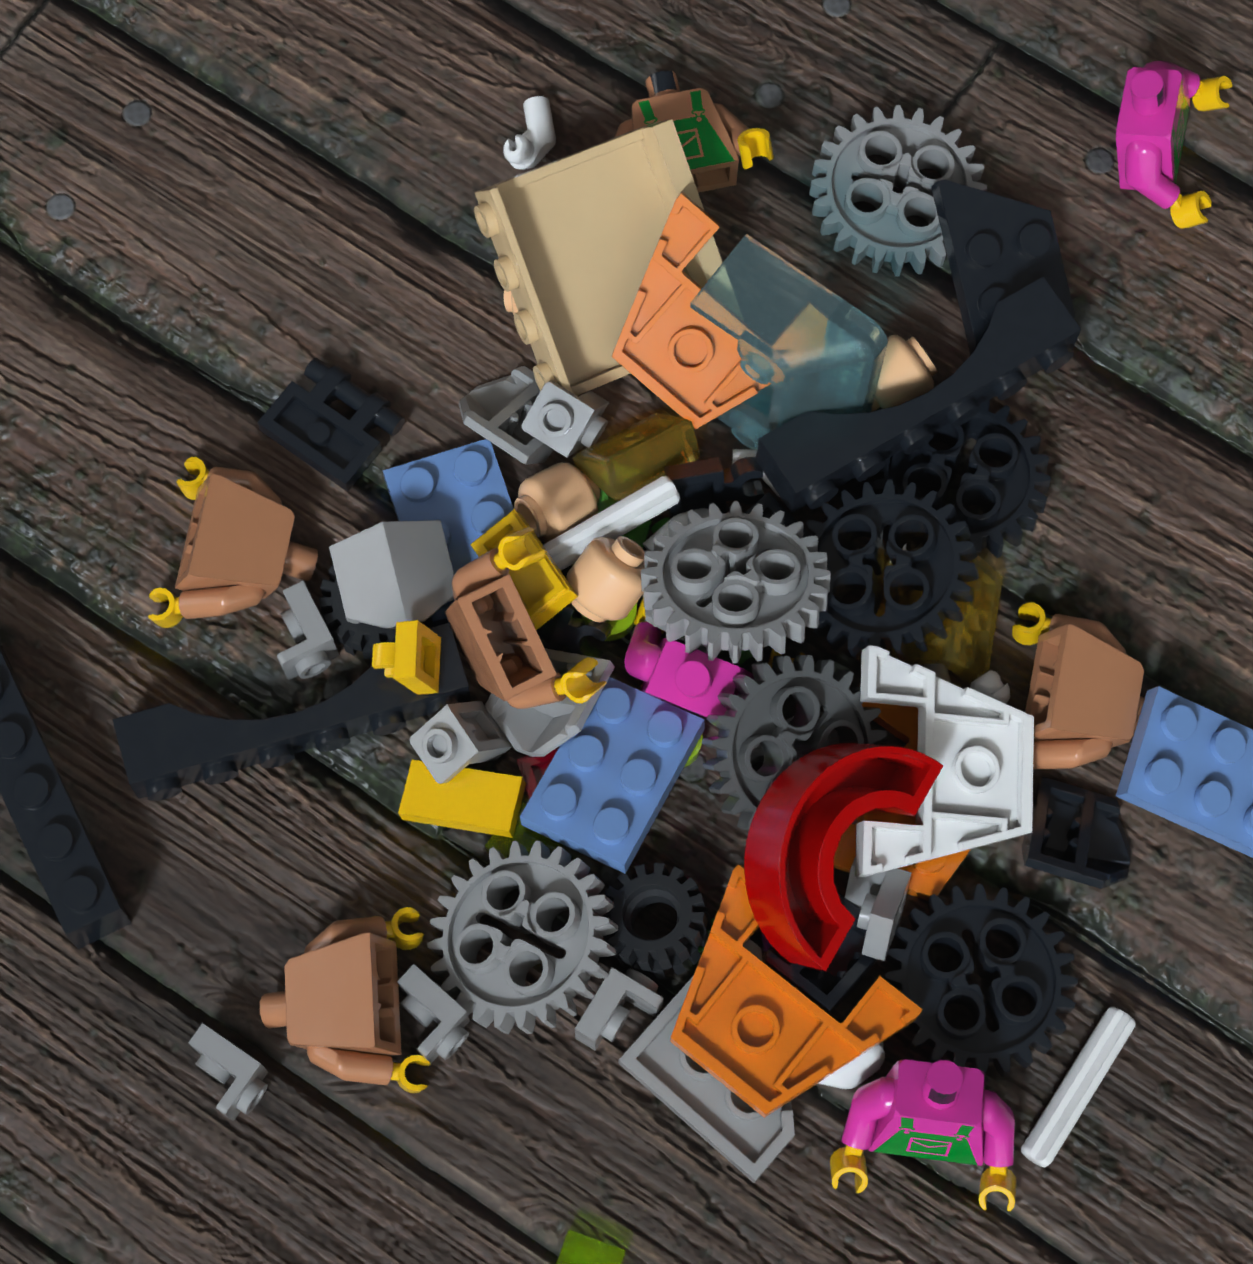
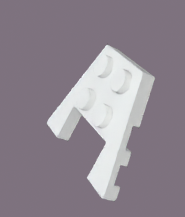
(985, 776)

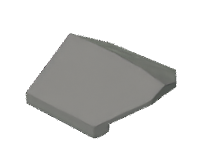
(499, 410)
(393, 572)
(548, 726)

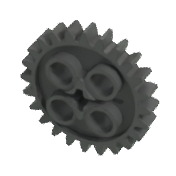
(757, 718)

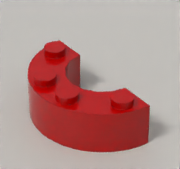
(799, 831)

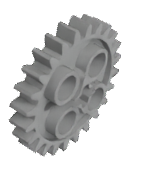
(908, 148)
(735, 582)
(497, 985)

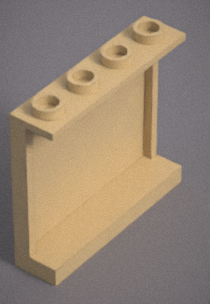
(579, 244)

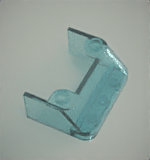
(795, 336)

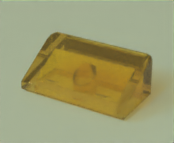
(638, 454)

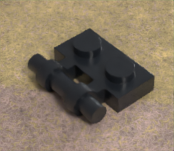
(321, 435)

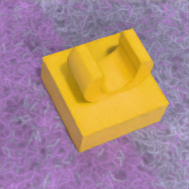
(412, 658)

